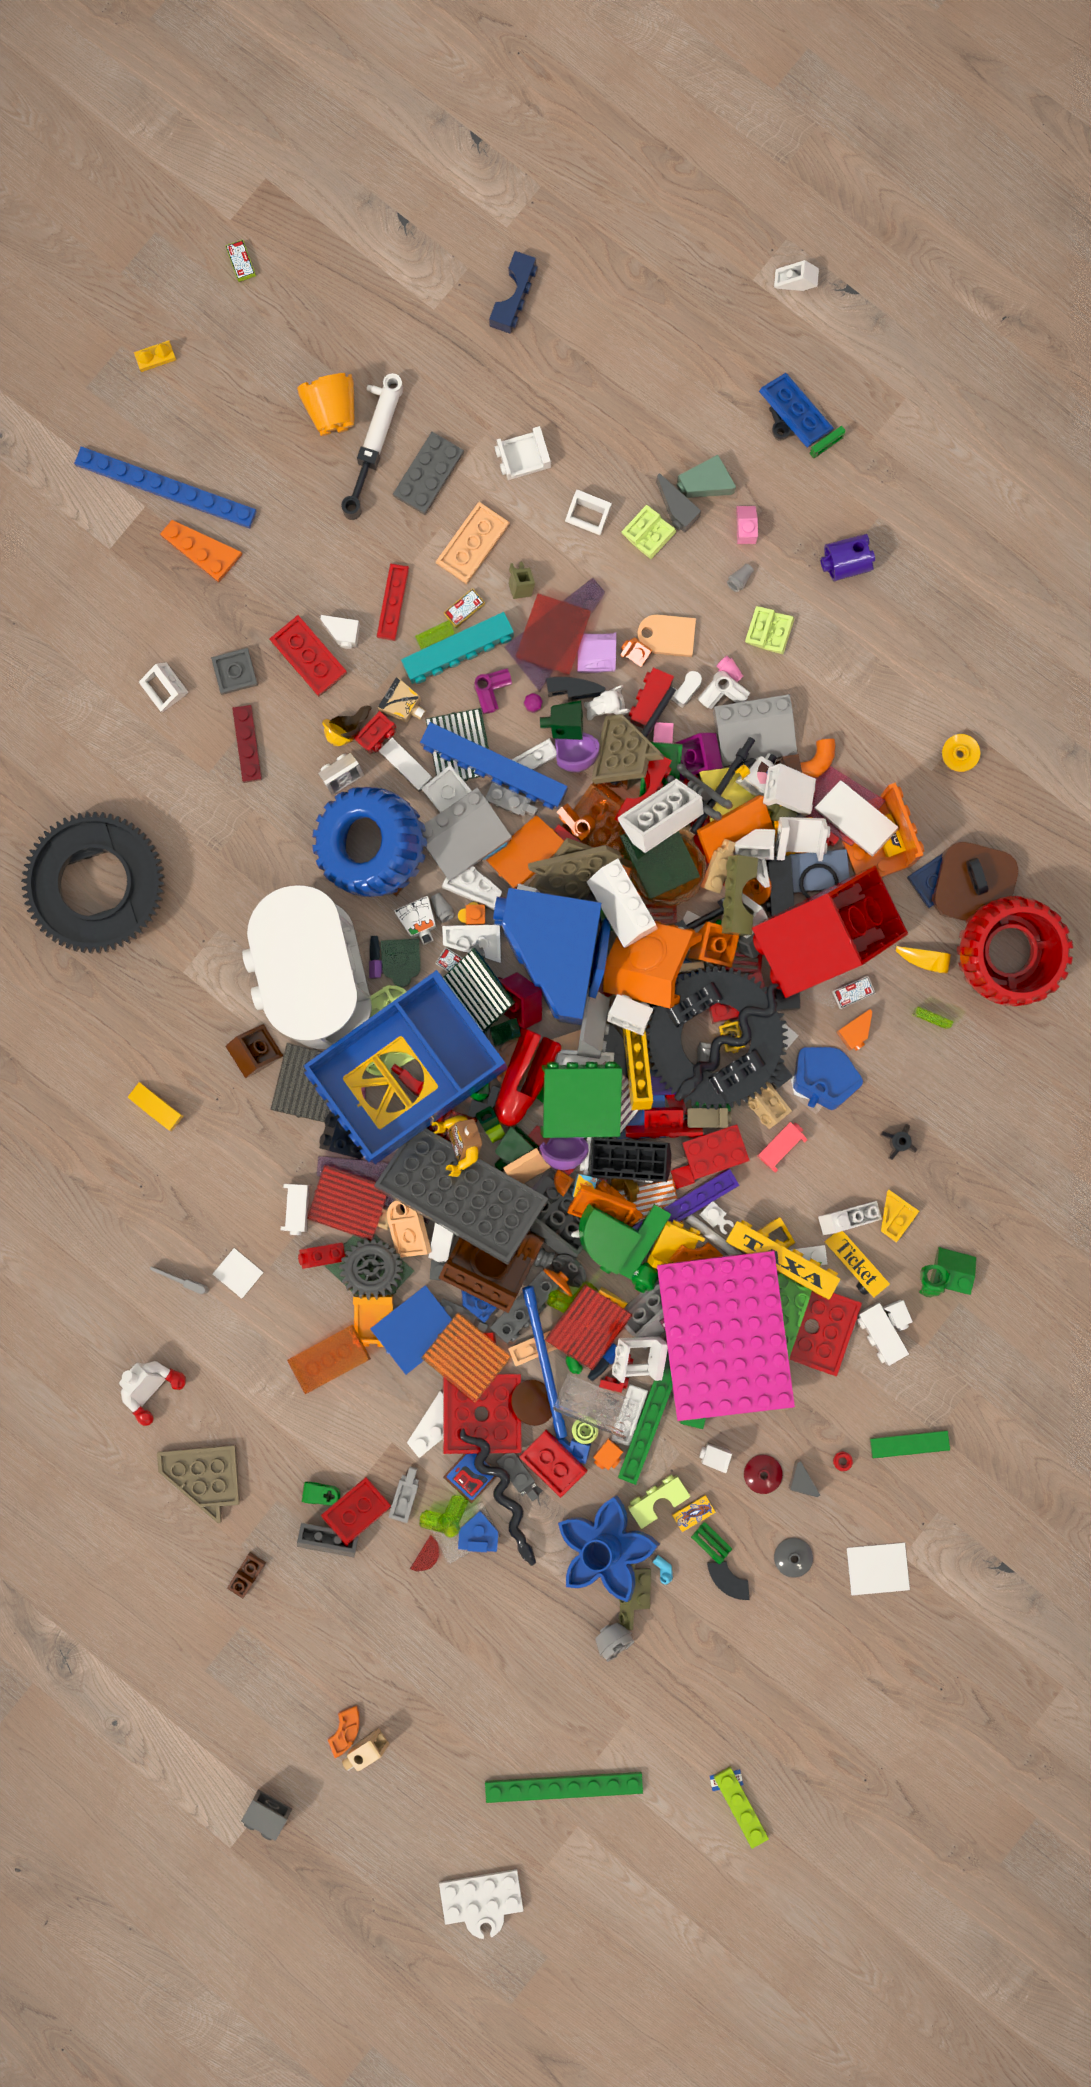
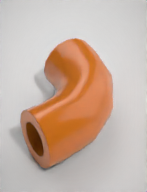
(822, 760)

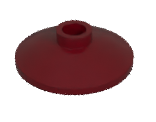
(760, 1464)

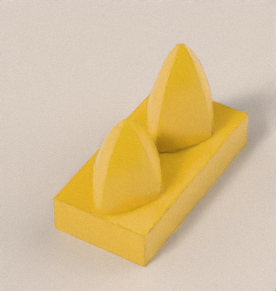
(155, 356)

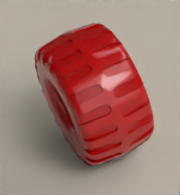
(1047, 955)

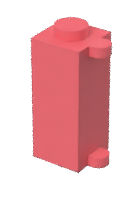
(781, 1145)

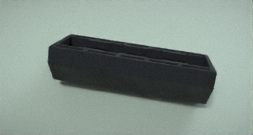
(630, 1159)

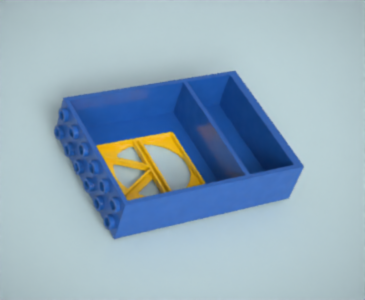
(433, 1030)

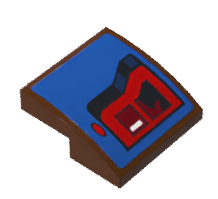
(467, 1479)

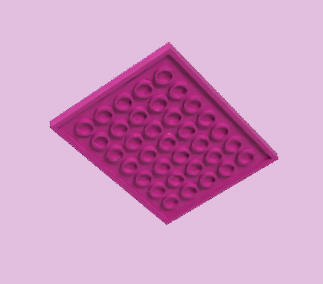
(725, 1335)

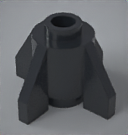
(894, 1141)

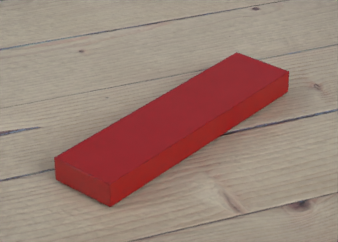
(392, 602)

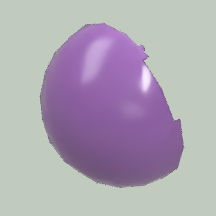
(577, 754)
(564, 1152)

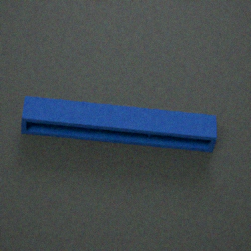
(493, 765)

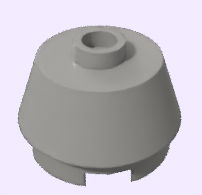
(613, 1641)

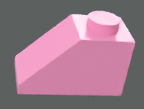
(747, 525)

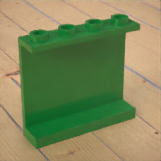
(582, 1100)

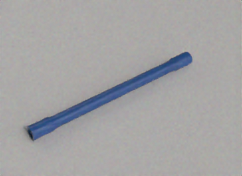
(531, 1303)

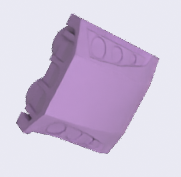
(597, 653)

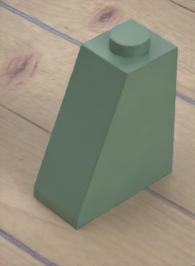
(706, 480)

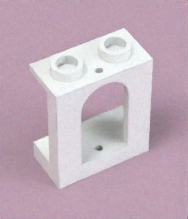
(656, 1359)

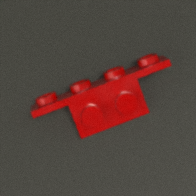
(662, 1122)

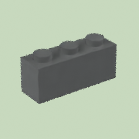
(324, 1540)

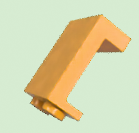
(369, 1313)

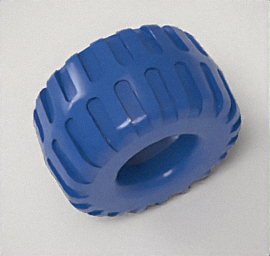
(399, 848)

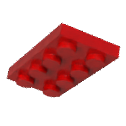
(308, 655)

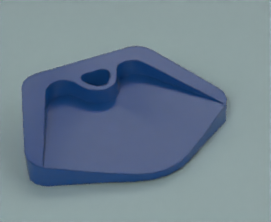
(825, 1076)

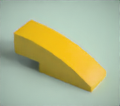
(155, 1106)

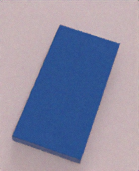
(796, 410)
(599, 958)

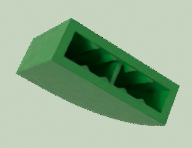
(606, 1239)

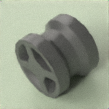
(544, 1258)

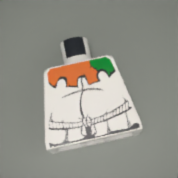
(418, 919)

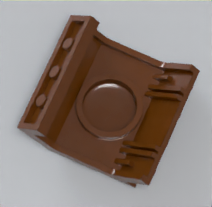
(487, 1276)

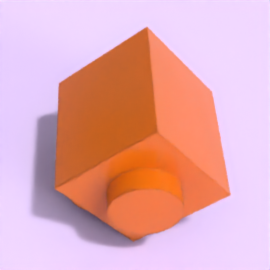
(608, 1455)

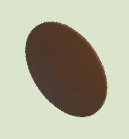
(531, 1403)

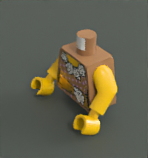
(464, 1139)

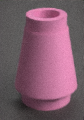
(728, 665)

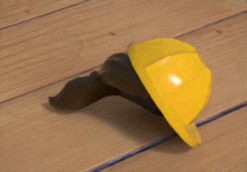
(343, 729)

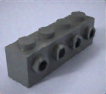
(510, 1323)

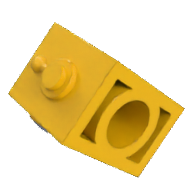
(730, 1028)

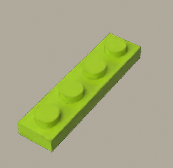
(741, 1807)

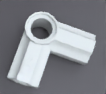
(715, 691)

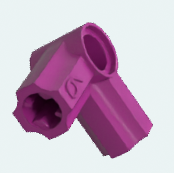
(486, 695)

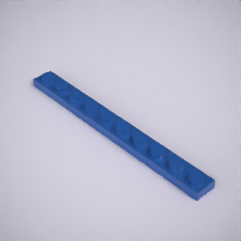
(165, 487)

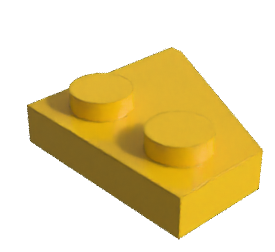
(897, 1216)

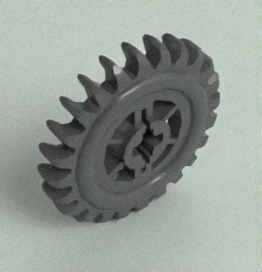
(352, 1272)

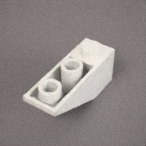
(849, 1218)

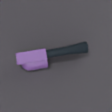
(375, 964)

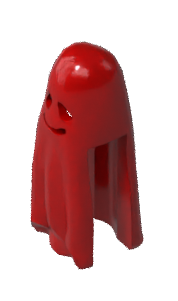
(513, 1104)

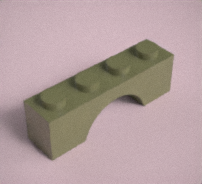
(736, 918)

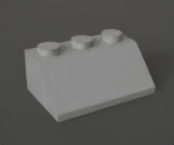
(594, 1026)
(646, 1314)

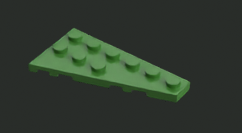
(794, 1304)

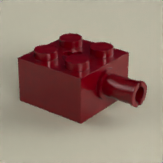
(527, 998)

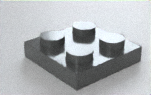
(234, 671)

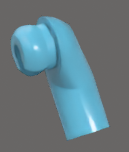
(666, 1572)

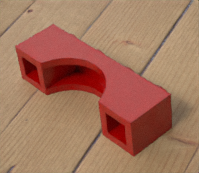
(655, 772)

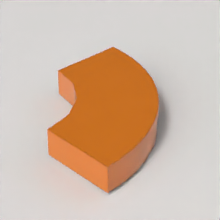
(688, 1254)
(346, 1732)

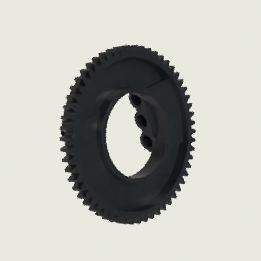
(79, 841)
(741, 1076)

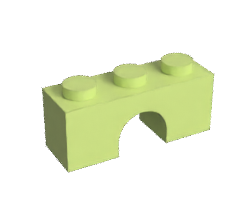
(643, 1507)

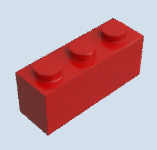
(648, 698)

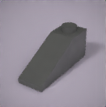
(680, 508)

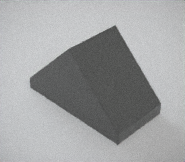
(801, 1481)

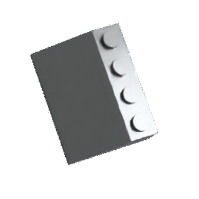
(554, 1222)

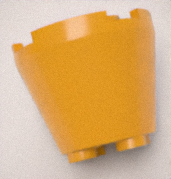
(329, 402)

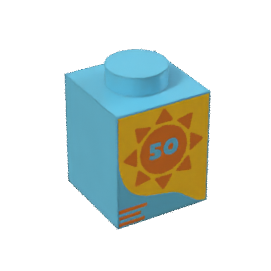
(585, 1180)

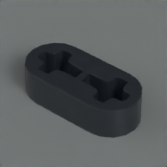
(977, 876)

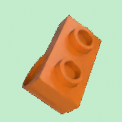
(569, 817)

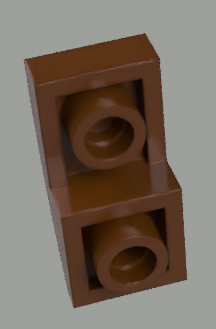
(246, 1575)

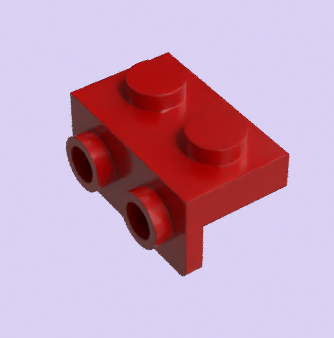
(375, 733)

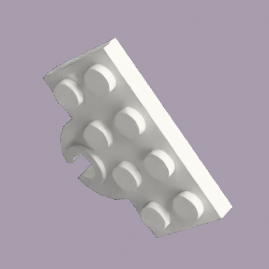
(481, 1900)

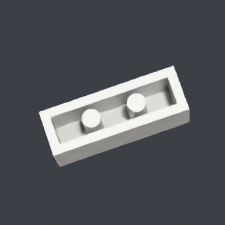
(882, 1334)

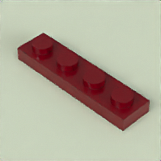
(247, 743)

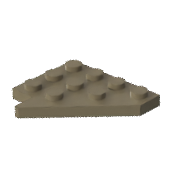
(569, 873)
(204, 1476)

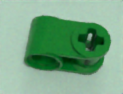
(316, 1493)

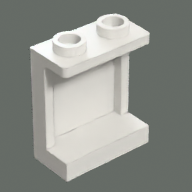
(523, 454)
(789, 789)

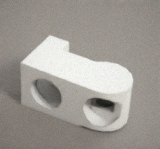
(687, 689)

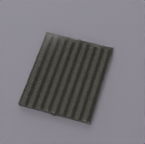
(294, 1091)

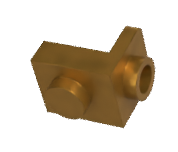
(629, 1187)

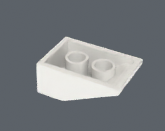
(341, 773)

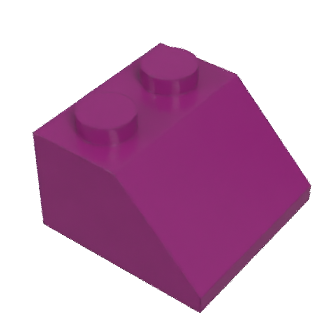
(700, 753)

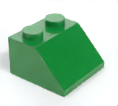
(961, 1268)

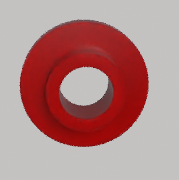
(849, 1461)

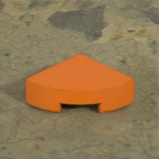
(562, 1182)

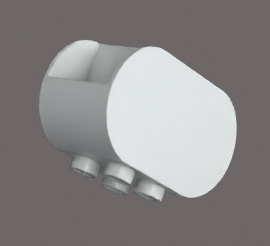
(306, 966)

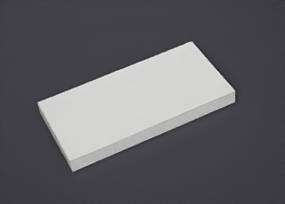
(856, 818)

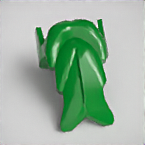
(930, 1289)

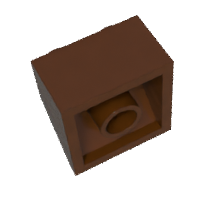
(254, 1050)

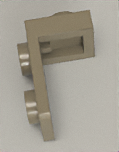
(708, 1118)

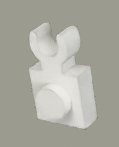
(714, 1215)

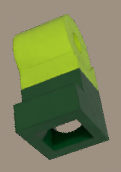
(491, 1125)

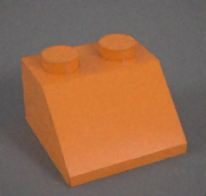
(715, 946)

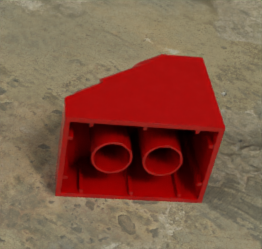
(829, 932)

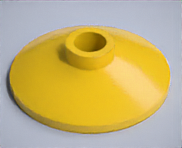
(967, 746)

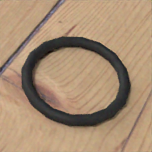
(812, 867)

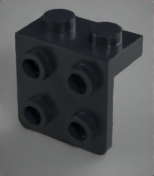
(337, 1139)

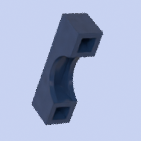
(505, 313)

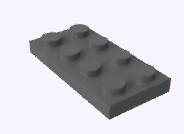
(428, 473)

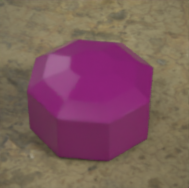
(533, 703)

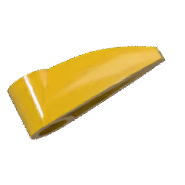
(926, 959)

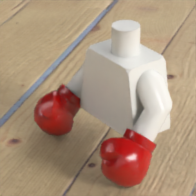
(141, 1384)

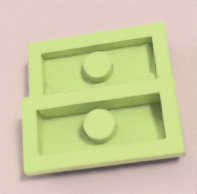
(648, 532)
(769, 630)

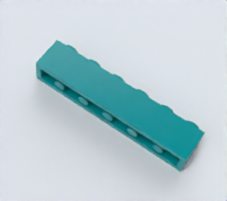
(457, 648)

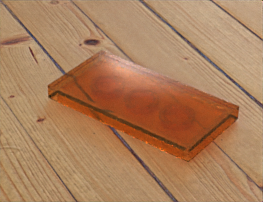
(329, 1359)

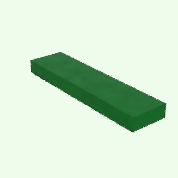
(649, 1232)
(909, 1444)

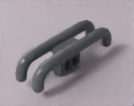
(704, 791)

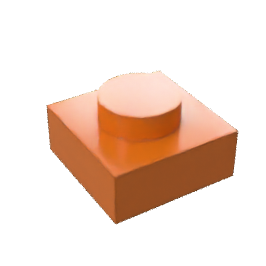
(475, 914)

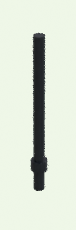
(655, 716)
(741, 756)

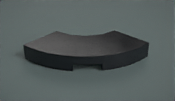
(727, 1582)

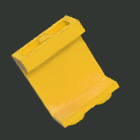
(670, 1239)

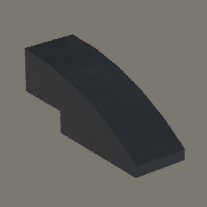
(574, 688)

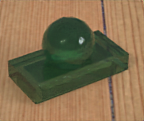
(505, 1032)

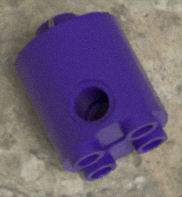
(848, 557)

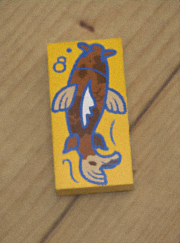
(693, 1513)

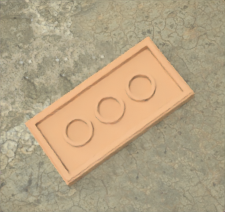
(472, 542)

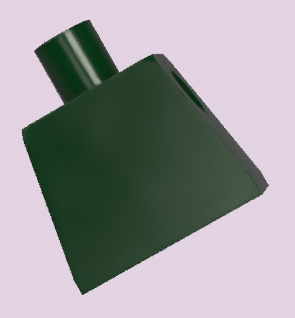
(565, 721)
(513, 1146)

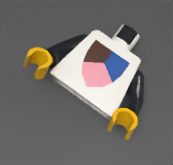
(754, 774)

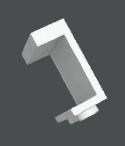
(801, 836)

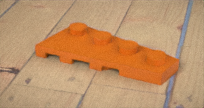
(204, 551)

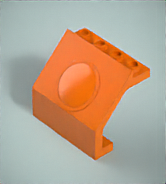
(650, 965)

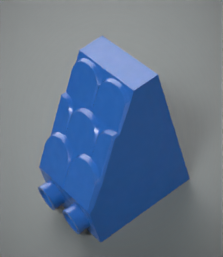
(555, 945)

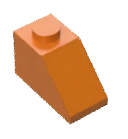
(856, 1031)

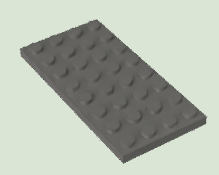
(477, 1205)

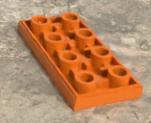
(735, 825)

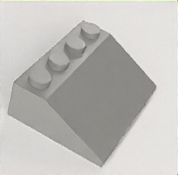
(764, 720)
(464, 834)

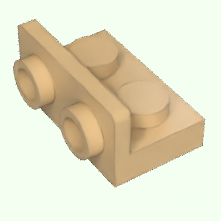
(769, 1106)

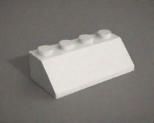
(661, 815)
(621, 903)

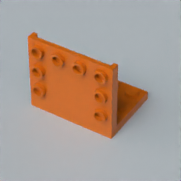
(893, 804)

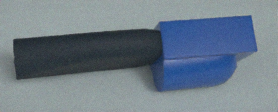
(608, 1358)

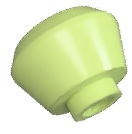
(587, 1437)

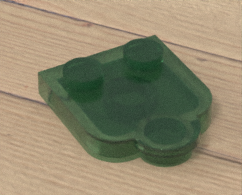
(401, 960)

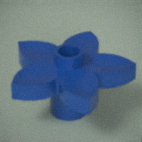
(606, 1550)

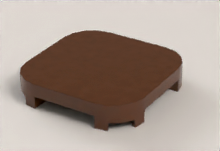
(954, 891)

